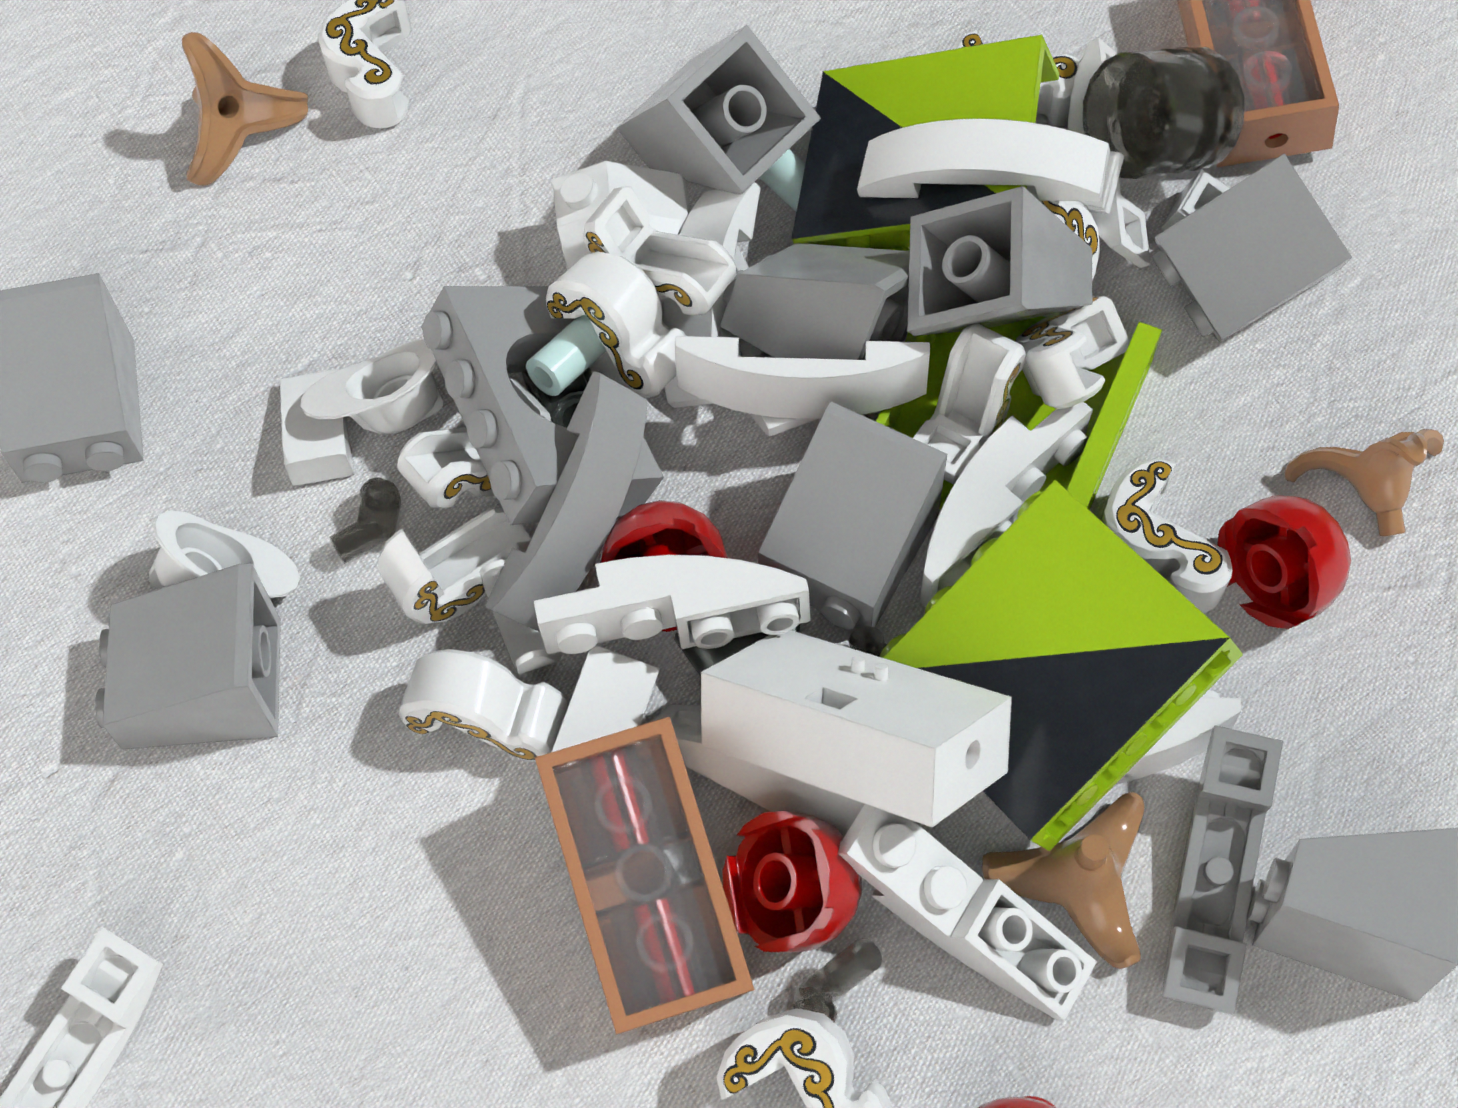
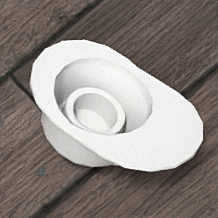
(379, 393)
(198, 548)

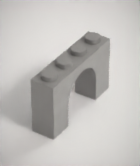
(477, 341)

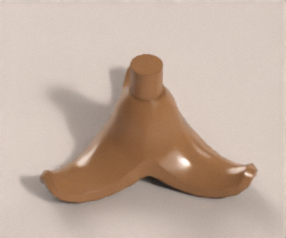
(231, 108)
(1378, 473)
(1083, 878)

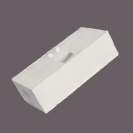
(857, 725)

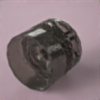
(1165, 109)

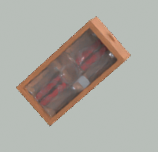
(1280, 70)
(643, 875)

